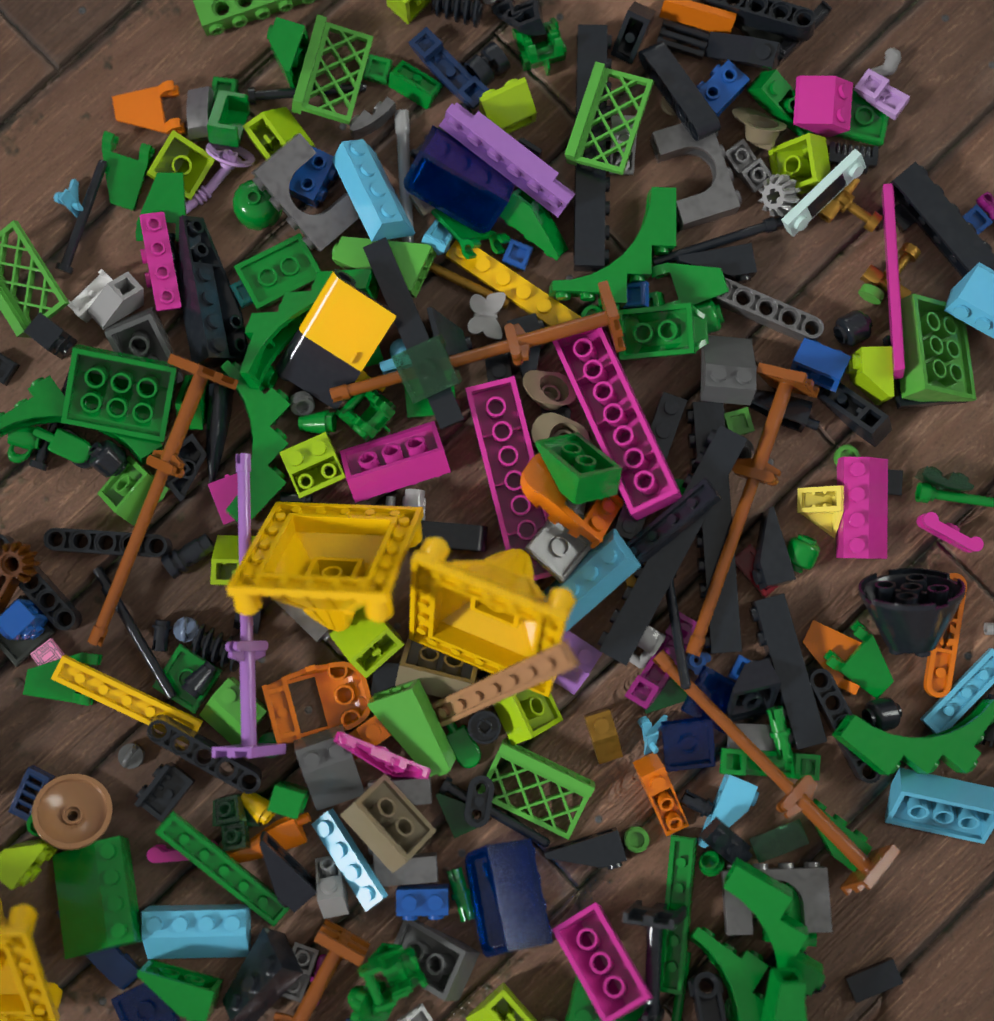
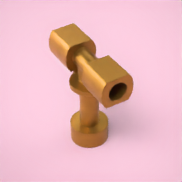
(843, 202)
(876, 277)

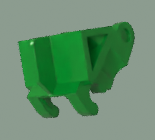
(541, 53)
(372, 419)
(400, 969)

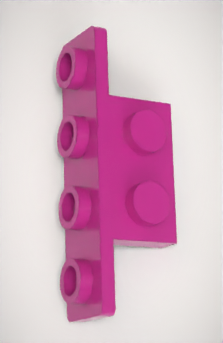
(160, 262)

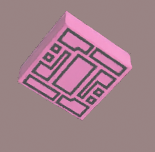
(47, 652)

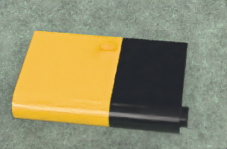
(334, 338)

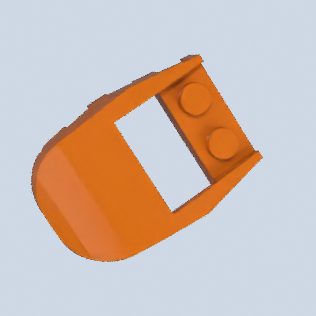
(543, 492)
(341, 692)

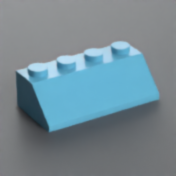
(371, 191)
(973, 299)
(597, 575)
(941, 805)
(196, 931)

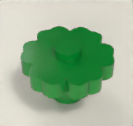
(361, 1002)

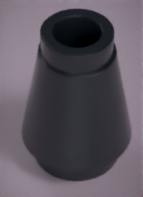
(199, 680)

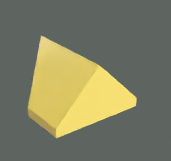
(822, 506)

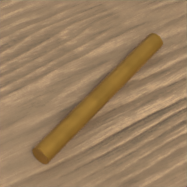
(463, 282)

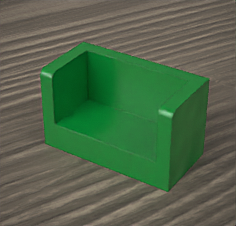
(227, 118)
(288, 799)

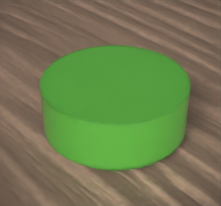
(871, 293)
(845, 451)
(636, 839)

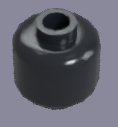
(852, 328)
(107, 458)
(882, 713)

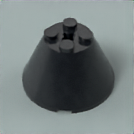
(912, 607)

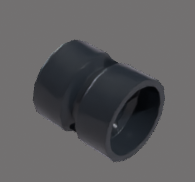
(485, 72)
(484, 726)

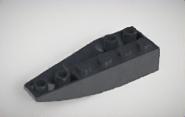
(208, 303)

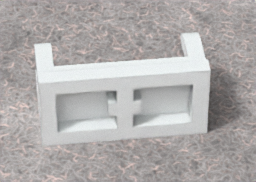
(88, 295)

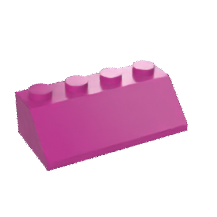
(394, 461)
(865, 514)
(602, 963)

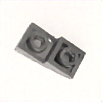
(198, 112)
(366, 123)
(747, 166)
(757, 733)
(306, 958)

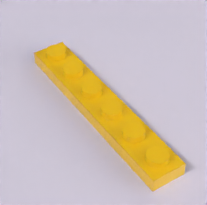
(513, 285)
(119, 695)

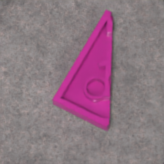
(382, 759)

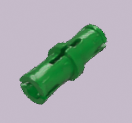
(780, 733)
(461, 894)

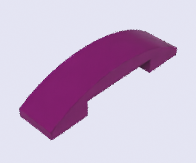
(652, 679)

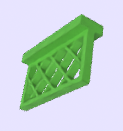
(314, 59)
(590, 107)
(9, 304)
(552, 773)

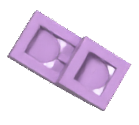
(881, 95)

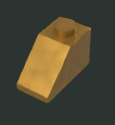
(603, 735)

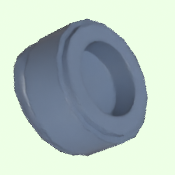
(185, 629)

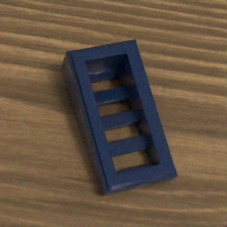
(31, 772)

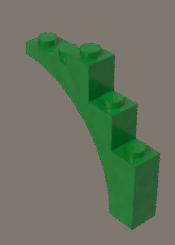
(655, 235)
(274, 330)
(47, 407)
(266, 444)
(922, 754)
(769, 903)
(738, 974)
(785, 996)

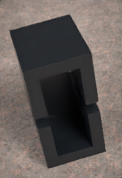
(51, 336)

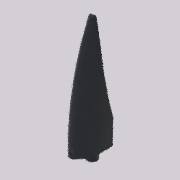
(796, 413)
(217, 424)

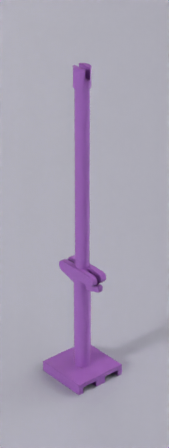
(246, 650)

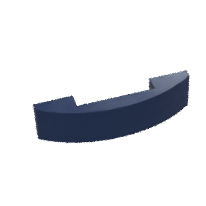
(447, 68)
(115, 966)

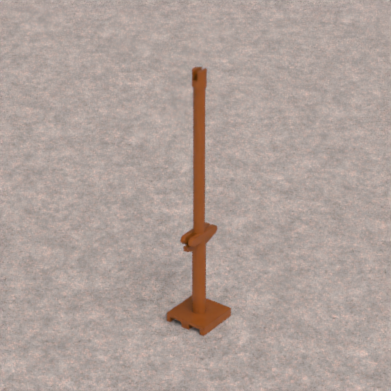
(517, 343)
(167, 464)
(755, 471)
(797, 795)
(340, 945)

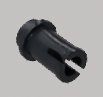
(293, 497)
(161, 635)
(697, 803)

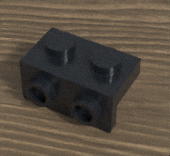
(164, 791)

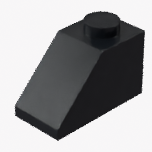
(633, 32)

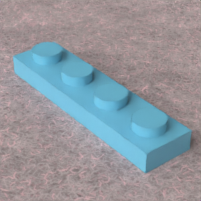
(962, 694)
(349, 859)

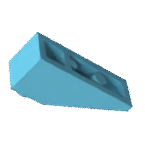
(731, 802)

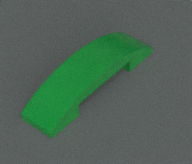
(737, 762)

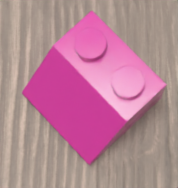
(823, 104)

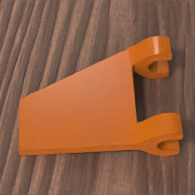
(146, 110)
(820, 640)

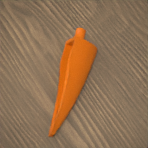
(285, 831)

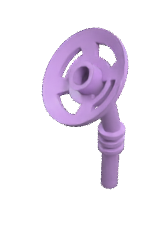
(228, 160)

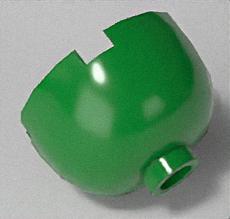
(253, 207)

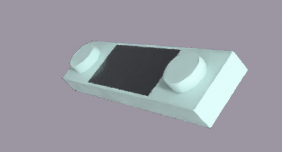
(824, 193)

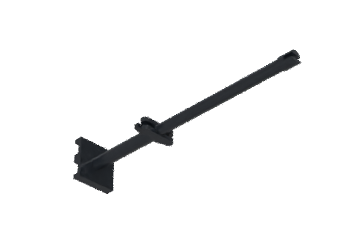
(655, 919)

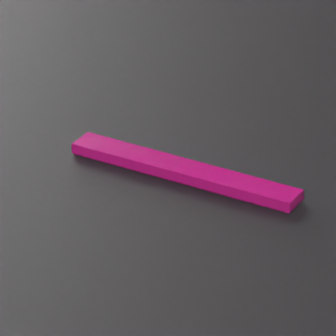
(893, 282)

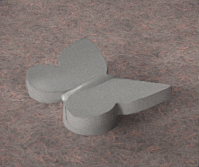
(486, 314)

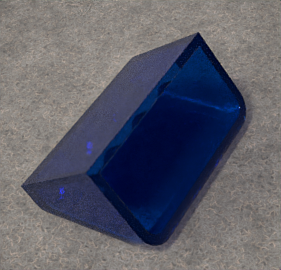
(458, 182)
(507, 898)

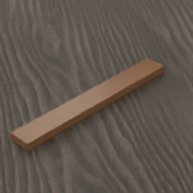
(505, 683)

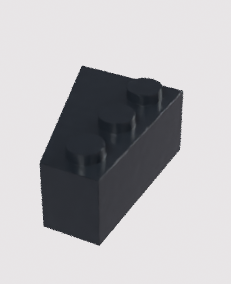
(262, 977)

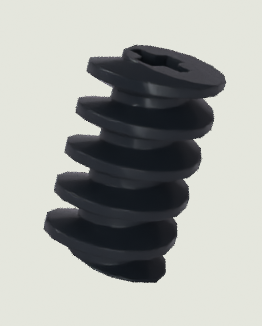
(460, 9)
(215, 646)

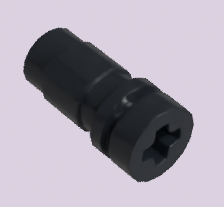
(188, 555)

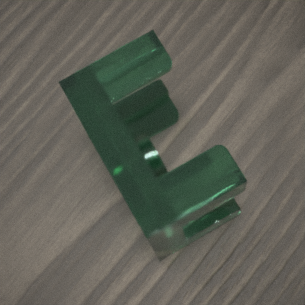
(426, 369)

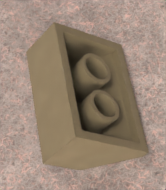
(437, 671)
(388, 823)

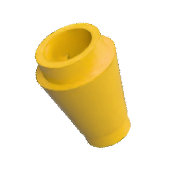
(257, 807)

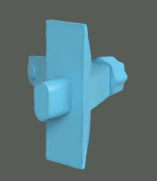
(70, 198)
(650, 733)

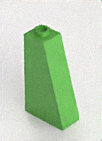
(412, 259)
(414, 725)

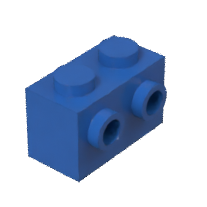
(723, 87)
(312, 179)
(821, 363)
(22, 621)
(422, 900)

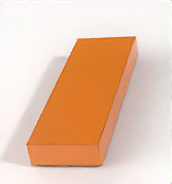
(698, 15)

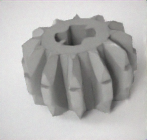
(779, 194)

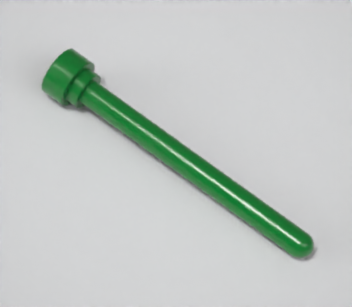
(925, 493)

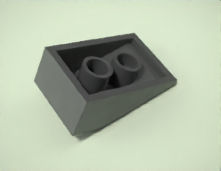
(141, 336)
(728, 370)
(328, 768)
(441, 958)

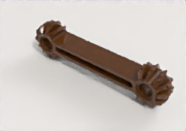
(11, 575)

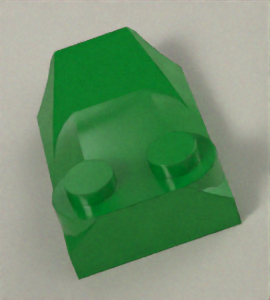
(662, 331)

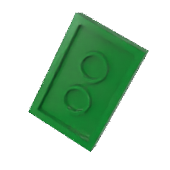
(278, 270)

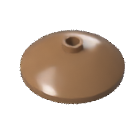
(67, 796)

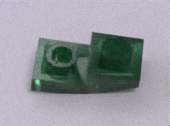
(950, 482)
(233, 823)
(779, 840)

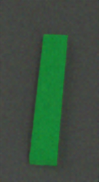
(221, 868)
(678, 893)

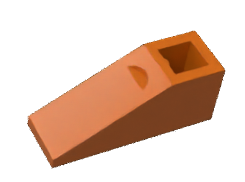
(661, 793)

